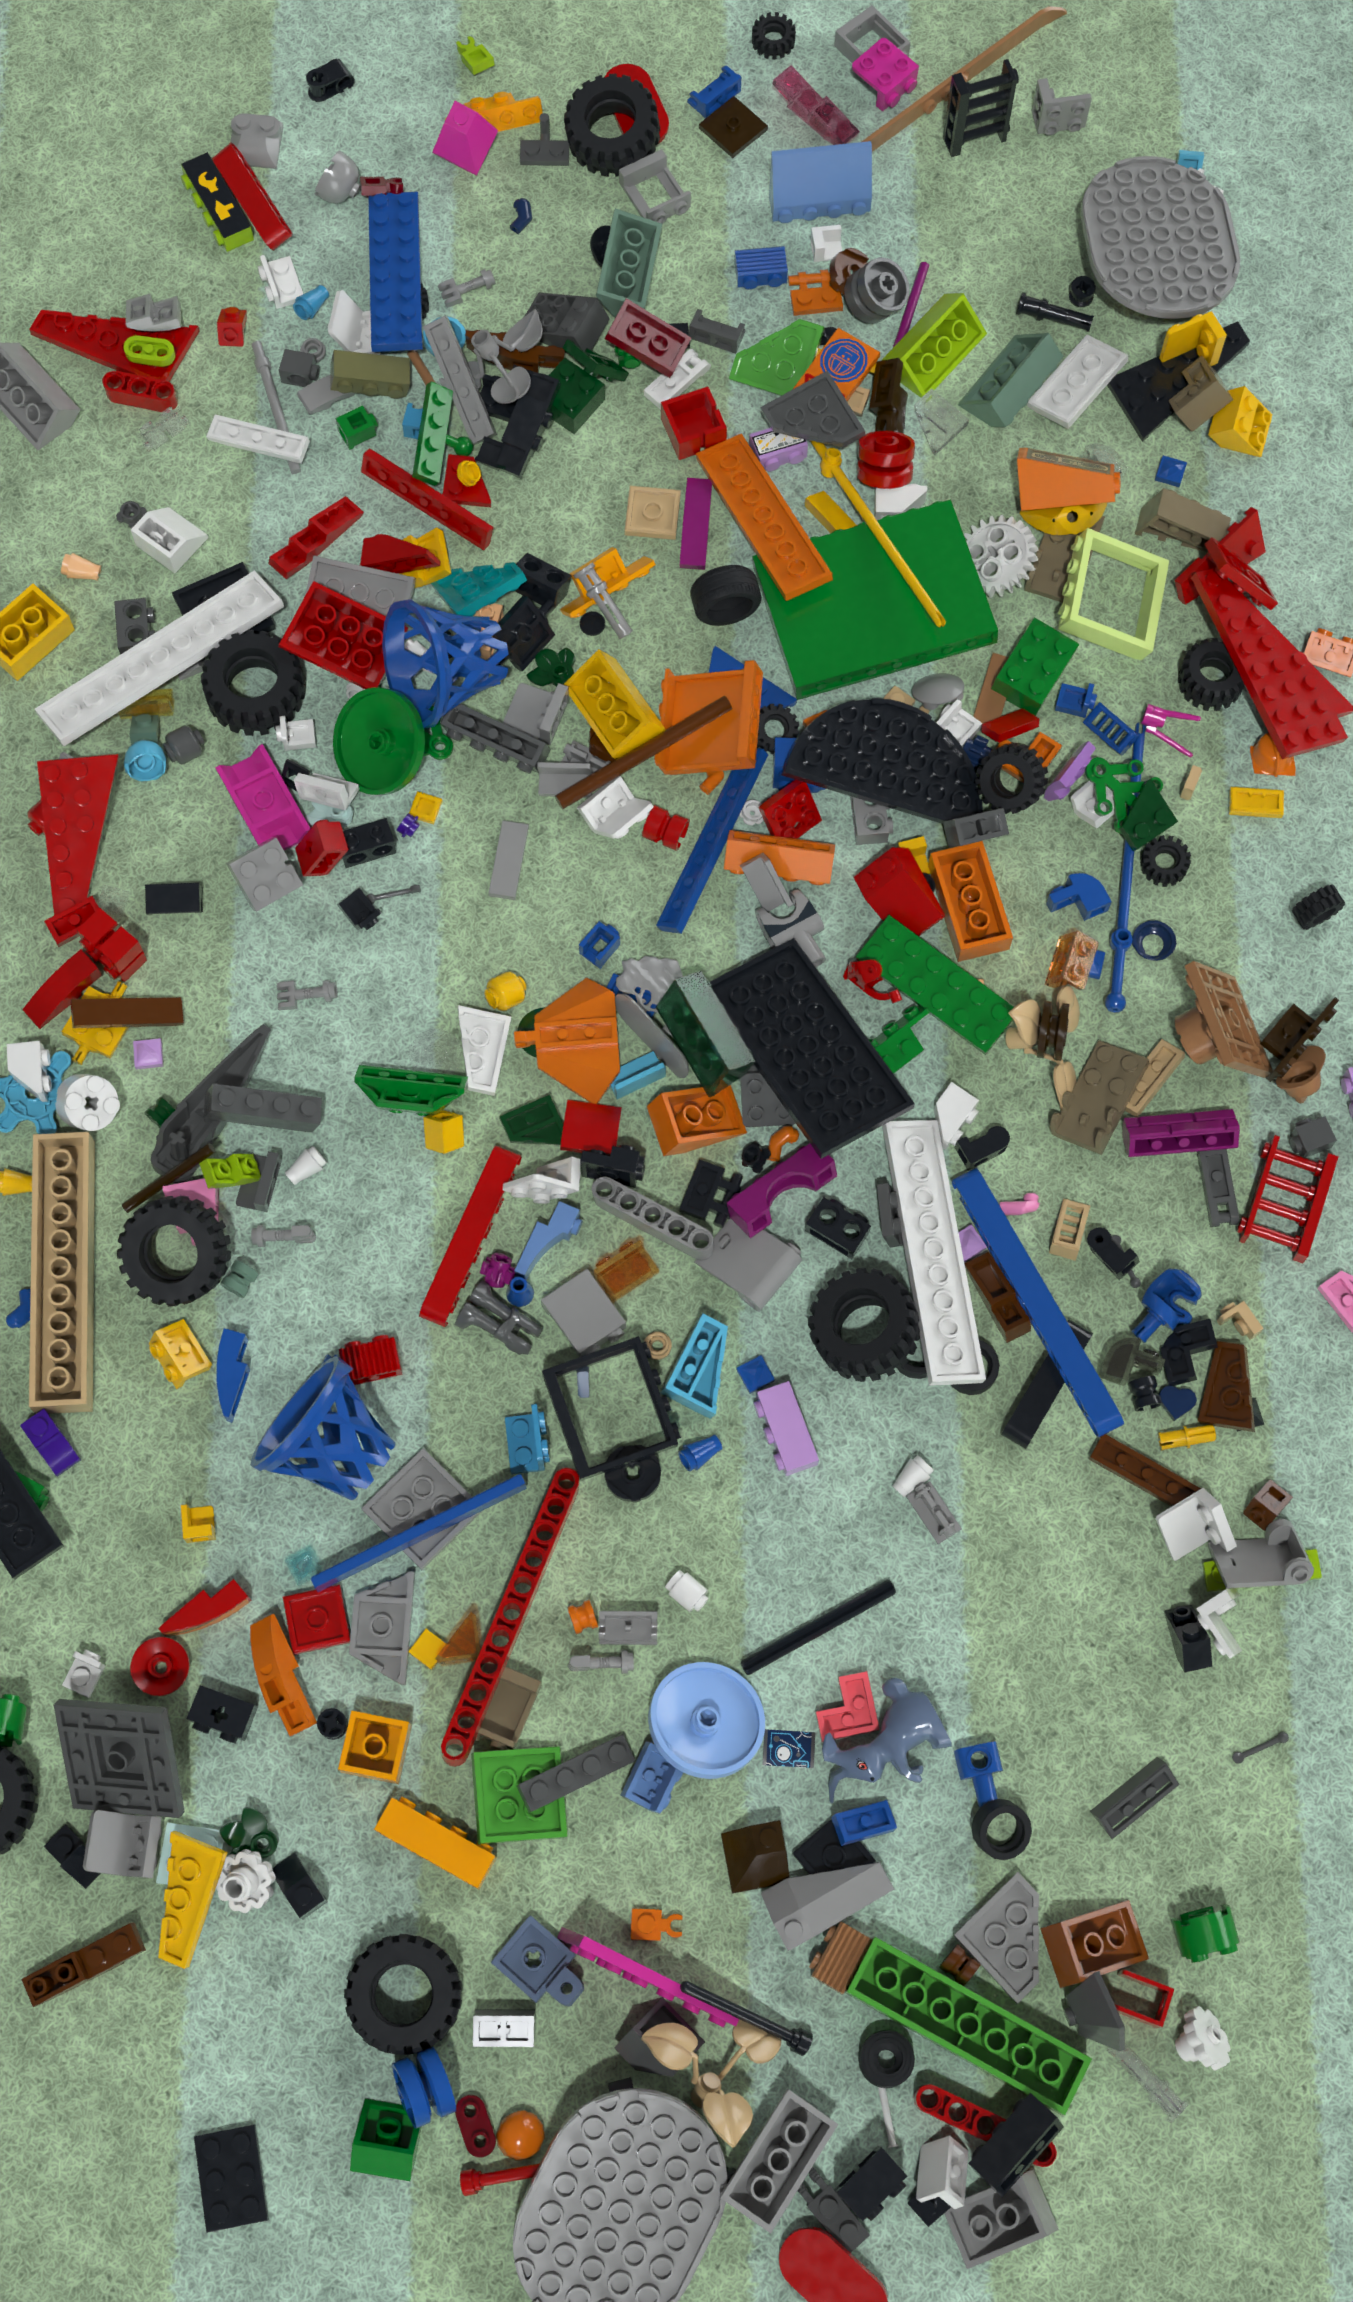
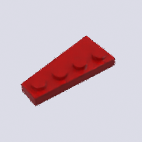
(1243, 540)

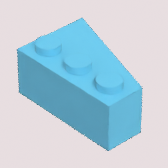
(697, 1371)

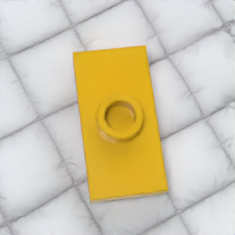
(1256, 802)

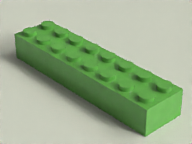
(968, 2026)

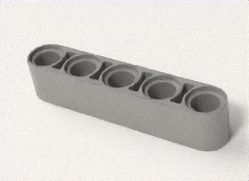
(658, 1229)

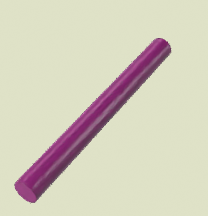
(912, 301)

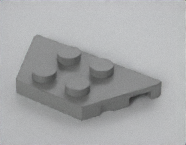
(383, 1627)

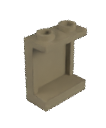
(508, 1708)

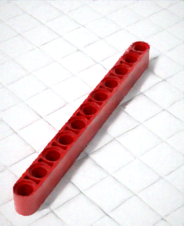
(510, 1628)

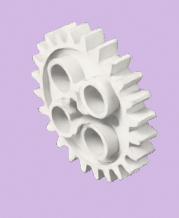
(1008, 571)

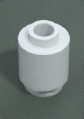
(687, 1591)

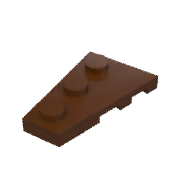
(1228, 1390)

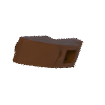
(531, 359)
(83, 1965)

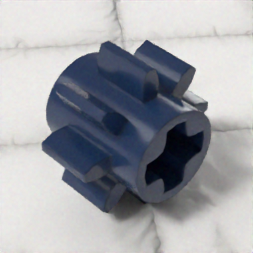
(977, 750)

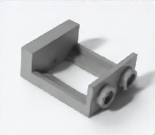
(648, 167)

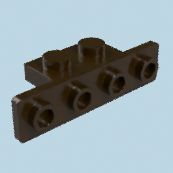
(1291, 1032)

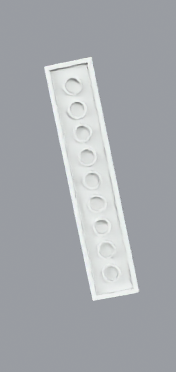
(158, 658)
(933, 1253)

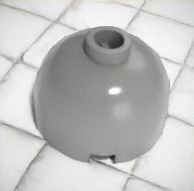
(338, 180)

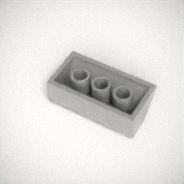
(32, 397)
(778, 2160)

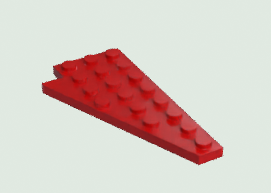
(1288, 691)

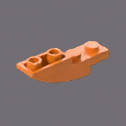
(275, 1675)

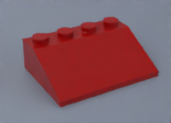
(338, 636)

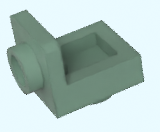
(144, 728)

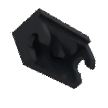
(173, 898)

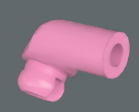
(1029, 1205)

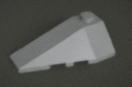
(817, 1901)

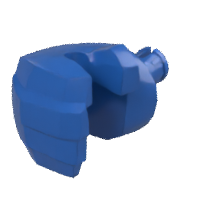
(1160, 1302)

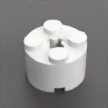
(102, 1102)

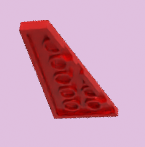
(105, 338)
(74, 814)

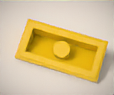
(828, 512)

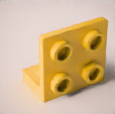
(1201, 333)

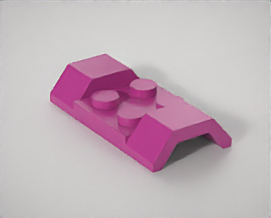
(264, 799)

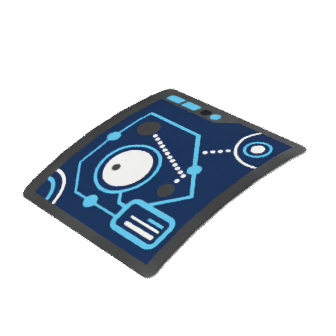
(789, 1748)

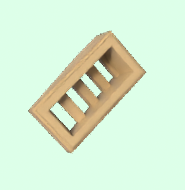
(1064, 1245)

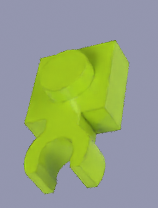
(475, 57)

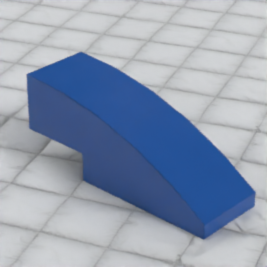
(231, 1371)

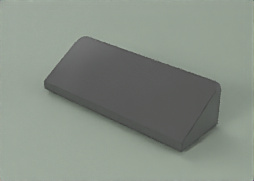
(1132, 1794)

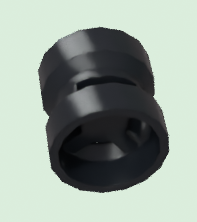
(1144, 1390)

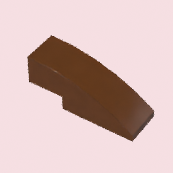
(998, 1297)

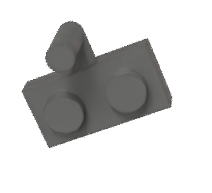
(544, 151)

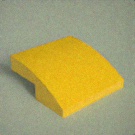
(435, 543)

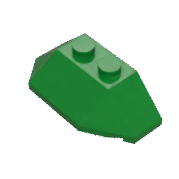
(409, 1090)

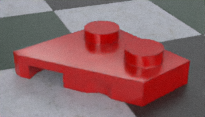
(457, 491)

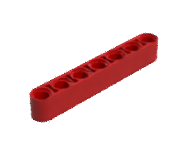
(471, 1231)

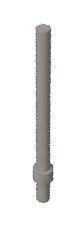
(263, 367)

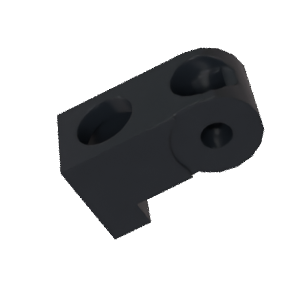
(983, 1148)
(1110, 1254)

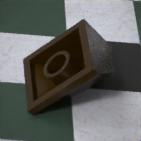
(755, 1856)

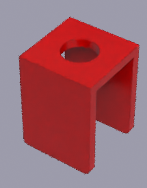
(1164, 2003)

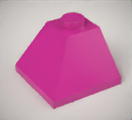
(465, 138)

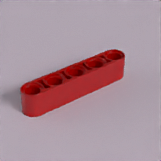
(252, 196)
(971, 2115)

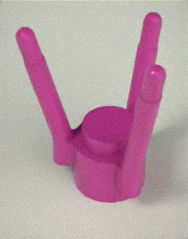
(1156, 716)

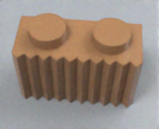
(840, 1957)

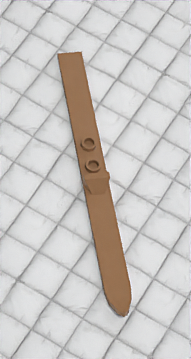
(941, 92)

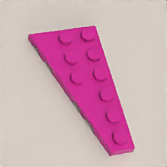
(639, 1974)

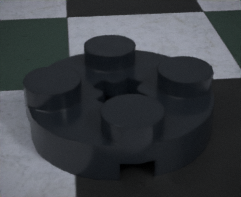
(634, 1489)

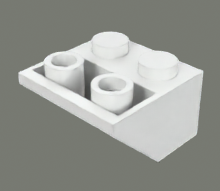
(167, 537)

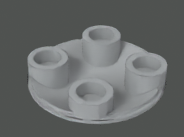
(938, 690)

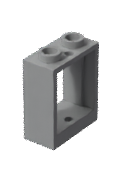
(862, 24)

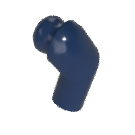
(524, 213)

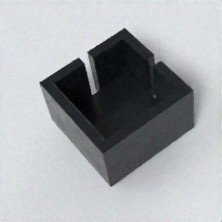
(872, 2184)

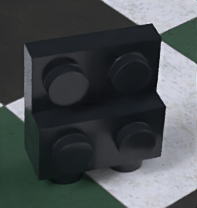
(622, 1165)

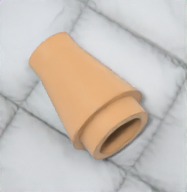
(79, 568)

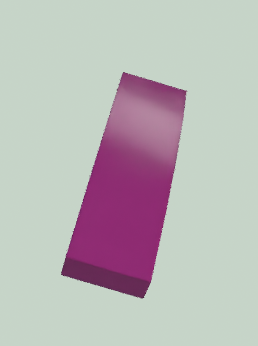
(696, 523)

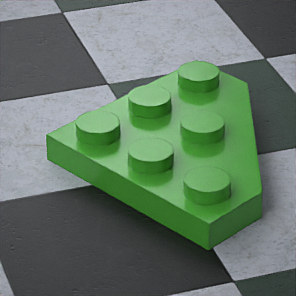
(779, 359)

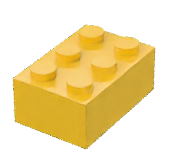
(30, 631)

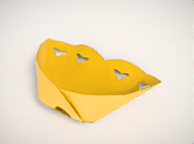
(1042, 518)

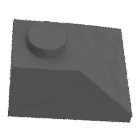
(1095, 2013)
(638, 2053)

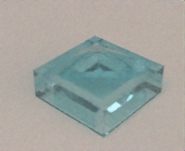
(303, 1566)

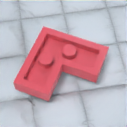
(857, 1714)

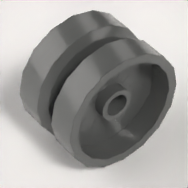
(876, 290)

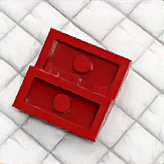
(590, 1127)

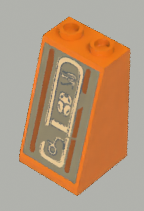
(1063, 480)

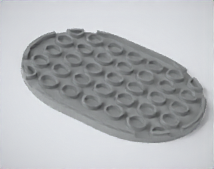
(1160, 237)
(621, 2202)

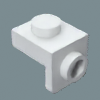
(296, 734)

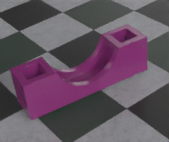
(802, 1170)

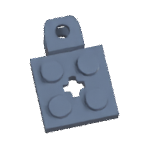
(549, 1975)

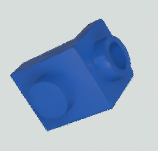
(1075, 700)

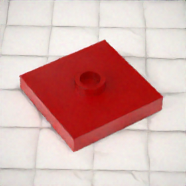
(316, 1620)

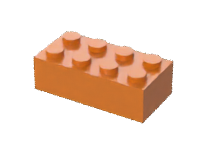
(970, 901)

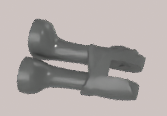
(504, 1332)

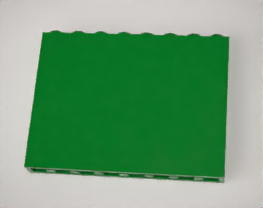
(868, 614)

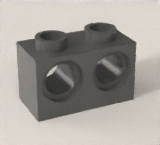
(131, 629)
(976, 827)

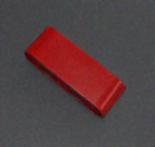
(130, 384)

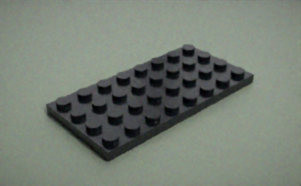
(810, 1049)

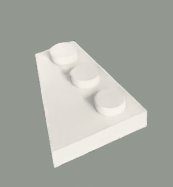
(483, 1047)

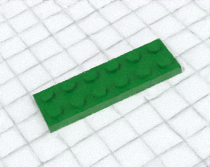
(938, 984)

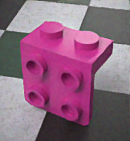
(887, 72)

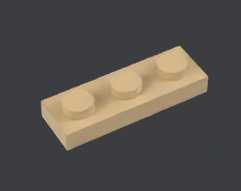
(1162, 1063)

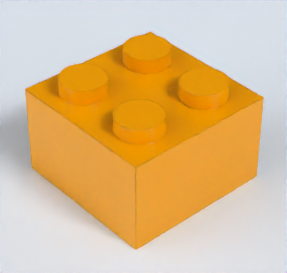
(375, 1747)

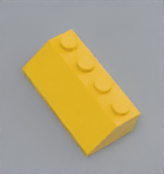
(612, 705)

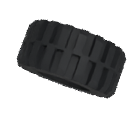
(604, 97)
(258, 712)
(142, 1267)
(850, 1294)
(18, 1799)
(362, 1984)

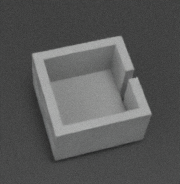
(264, 874)

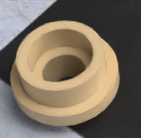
(660, 1337)

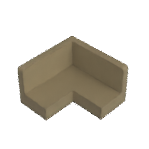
(1202, 396)

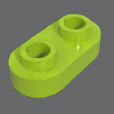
(150, 350)

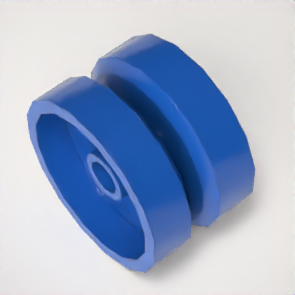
(423, 2087)

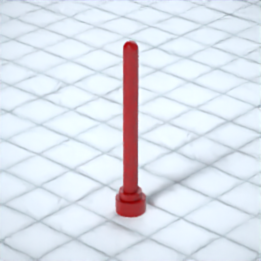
(473, 2181)

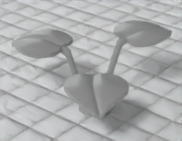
(521, 336)

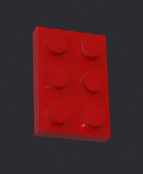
(1241, 574)

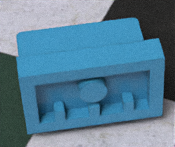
(525, 1444)

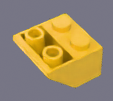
(1241, 423)

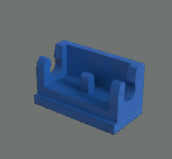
(716, 93)

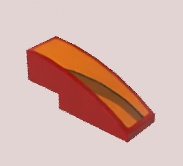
(206, 1611)

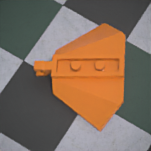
(577, 1040)

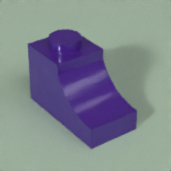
(50, 1442)

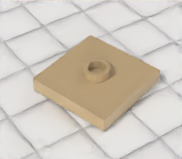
(652, 512)

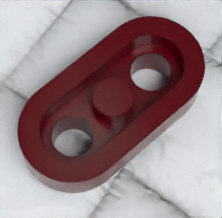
(476, 2125)

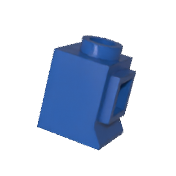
(605, 933)

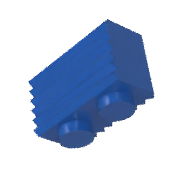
(761, 267)

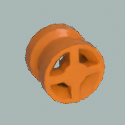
(582, 1616)

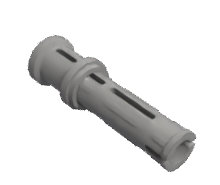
(621, 629)

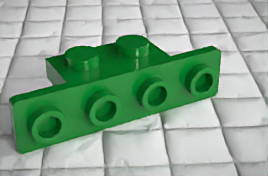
(897, 1041)

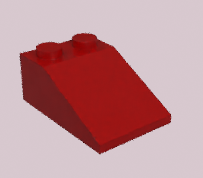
(899, 889)

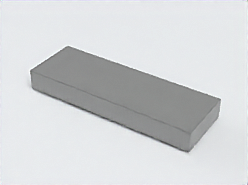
(508, 860)

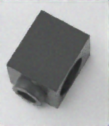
(298, 368)

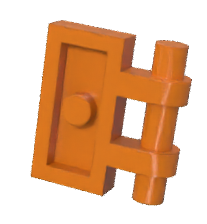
(817, 299)

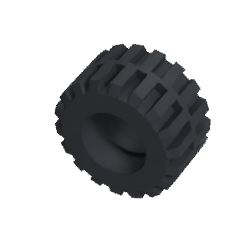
(1202, 689)
(1029, 766)

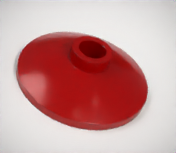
(149, 1656)

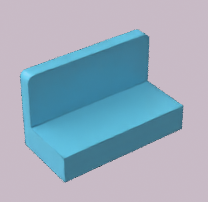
(638, 1075)

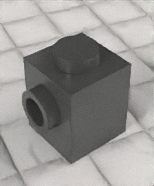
(1312, 1137)

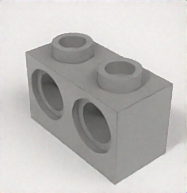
(865, 815)

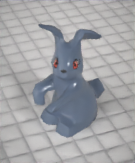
(904, 1726)

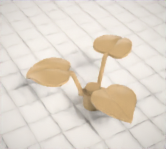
(1025, 1035)
(727, 2113)

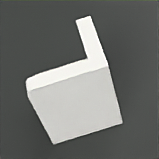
(825, 242)

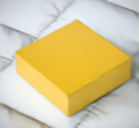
(425, 807)
(427, 1648)

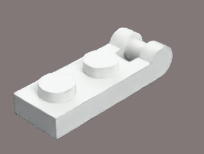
(683, 376)

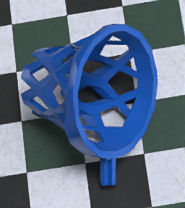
(464, 647)
(340, 1442)

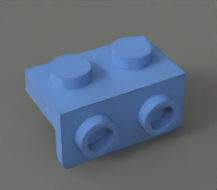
(651, 1780)

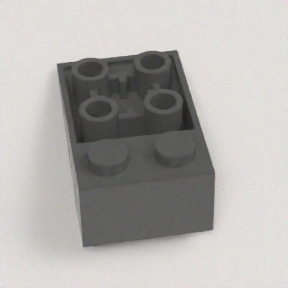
(569, 318)

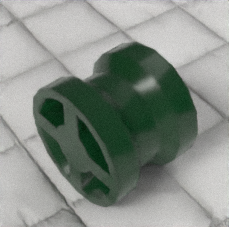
(159, 1112)

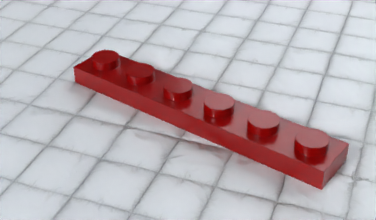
(426, 499)

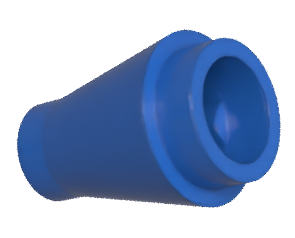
(520, 1297)
(699, 1452)

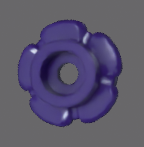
(408, 825)

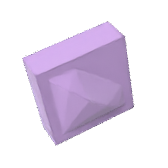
(148, 1053)
(971, 1243)

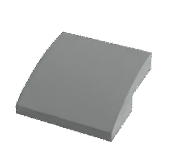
(153, 316)

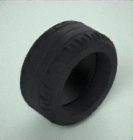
(725, 595)

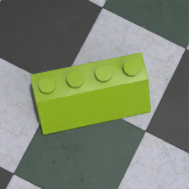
(937, 343)

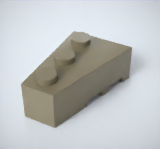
(1181, 519)

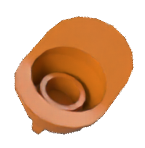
(1268, 760)

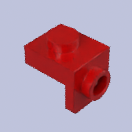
(231, 327)

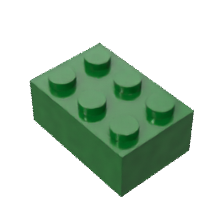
(1034, 666)

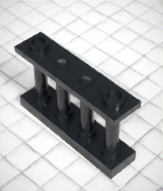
(960, 104)

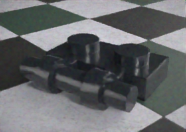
(703, 1189)

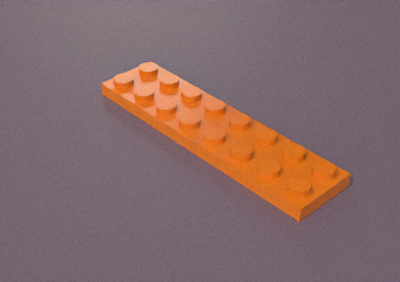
(764, 517)

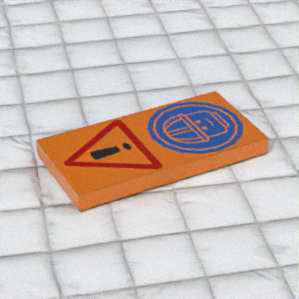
(846, 361)

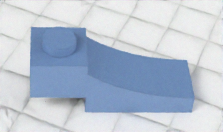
(562, 1225)

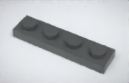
(575, 1773)

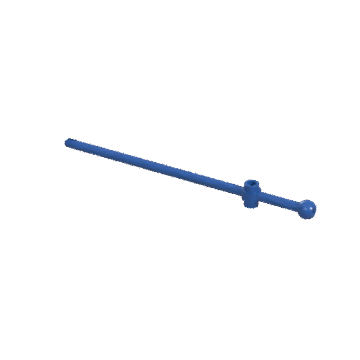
(1122, 938)

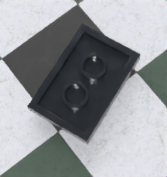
(231, 2178)

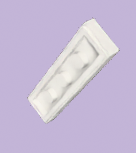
(258, 439)

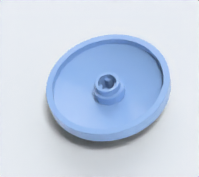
(706, 1720)

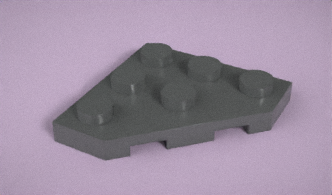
(815, 413)

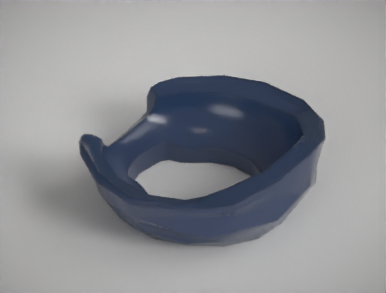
(1157, 928)

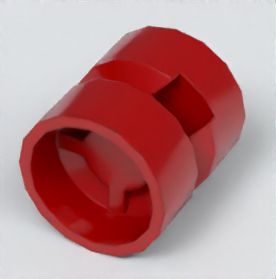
(665, 828)

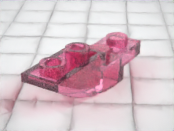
(814, 110)

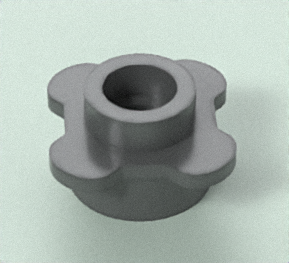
(130, 507)

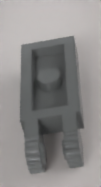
(834, 2214)

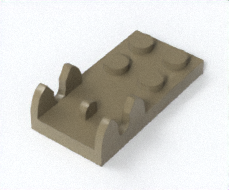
(1052, 562)
(1099, 1097)

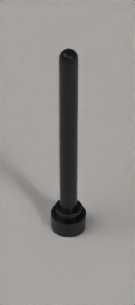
(797, 2039)

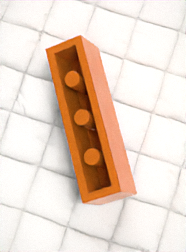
(790, 857)

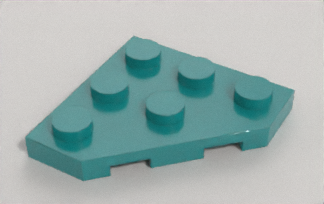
(477, 588)

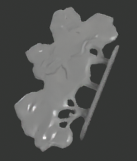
(655, 976)

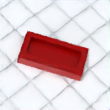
(1010, 725)

